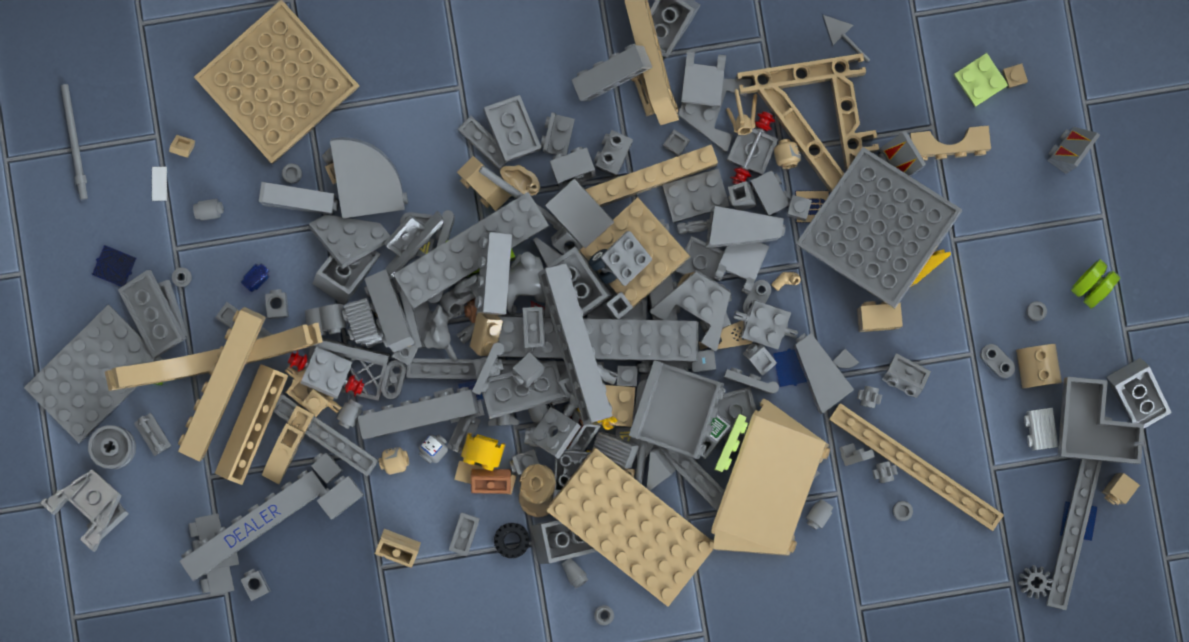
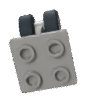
(621, 260)

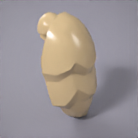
(521, 179)

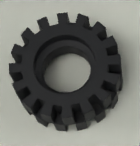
(511, 528)

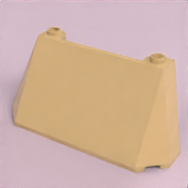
(768, 485)

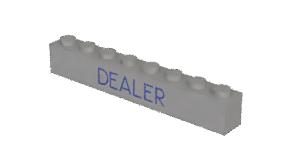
(252, 525)

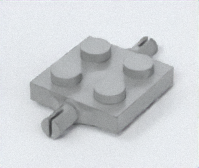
(765, 324)

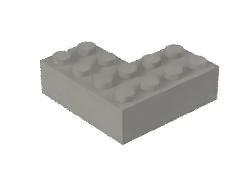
(1087, 434)

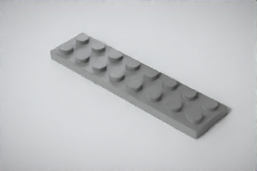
(460, 254)

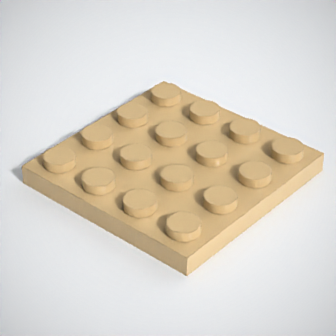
(654, 238)

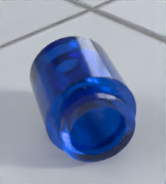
(255, 277)

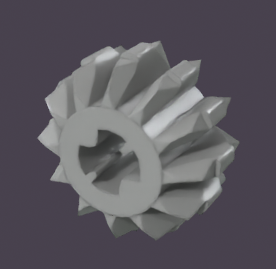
(1030, 577)

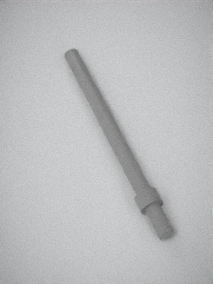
(80, 178)
(515, 193)

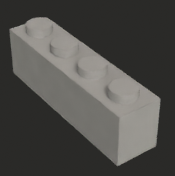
(612, 72)
(494, 273)
(389, 311)

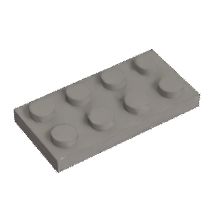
(151, 314)
(507, 396)

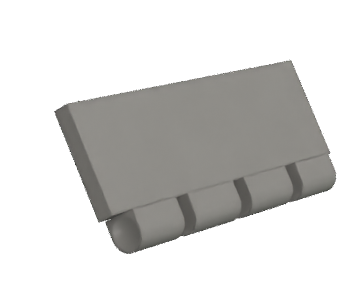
(218, 579)

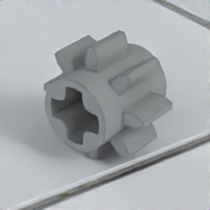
(869, 397)
(885, 472)

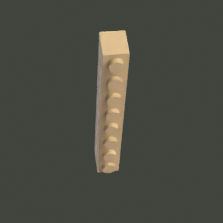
(653, 176)
(221, 384)

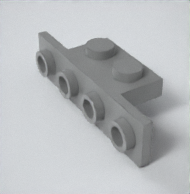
(409, 239)

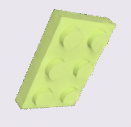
(731, 444)

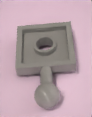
(555, 420)

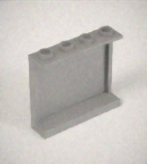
(677, 410)

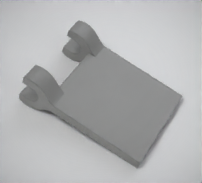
(703, 82)
(742, 262)

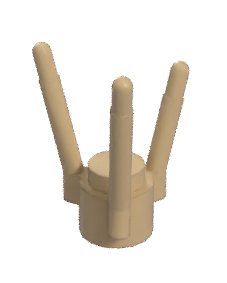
(743, 124)

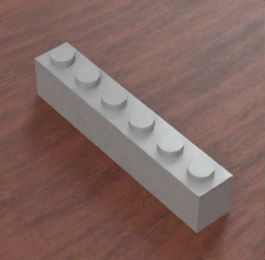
(418, 414)

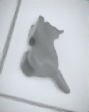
(438, 334)

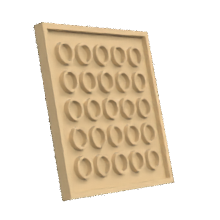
(276, 81)

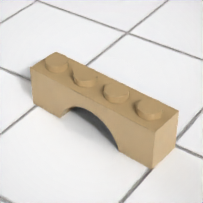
(975, 141)

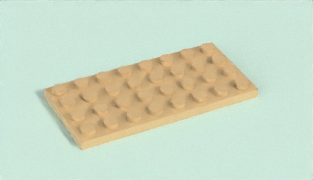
(630, 527)

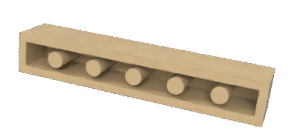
(251, 424)

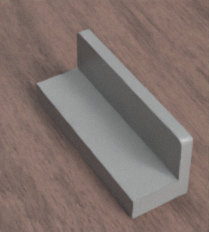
(416, 319)

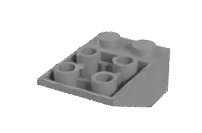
(566, 467)

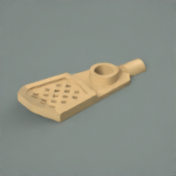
(727, 337)

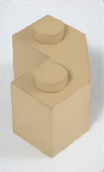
(490, 193)

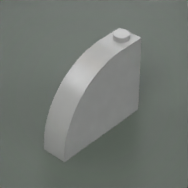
(365, 179)

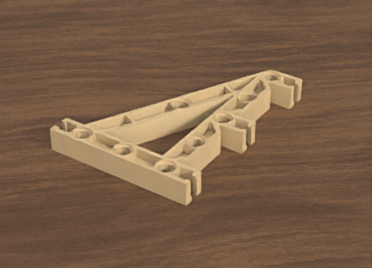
(796, 125)

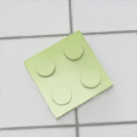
(980, 80)

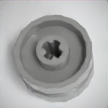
(100, 445)

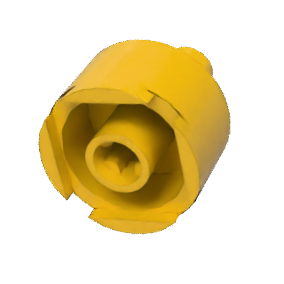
(483, 451)

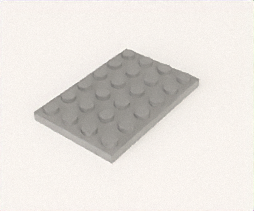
(75, 381)

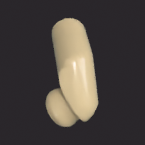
(786, 278)

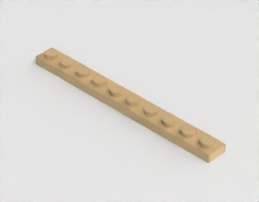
(916, 467)

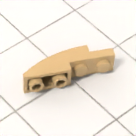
(287, 444)

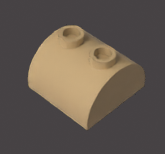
(1038, 366)

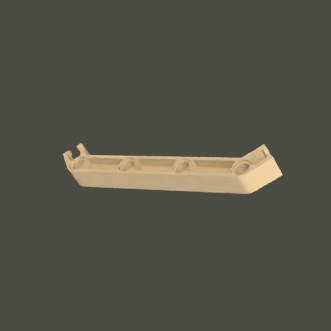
(656, 77)

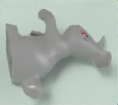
(522, 281)

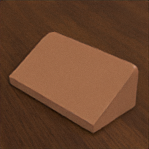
(490, 481)

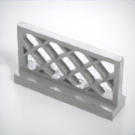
(358, 353)

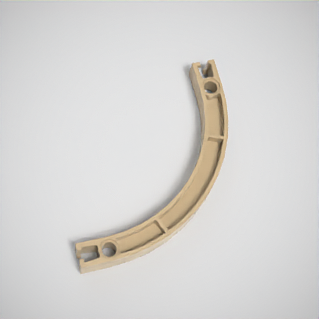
(201, 363)

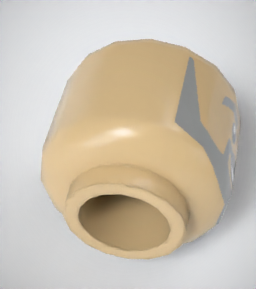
(787, 154)
(394, 460)

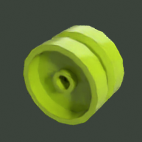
(1097, 285)

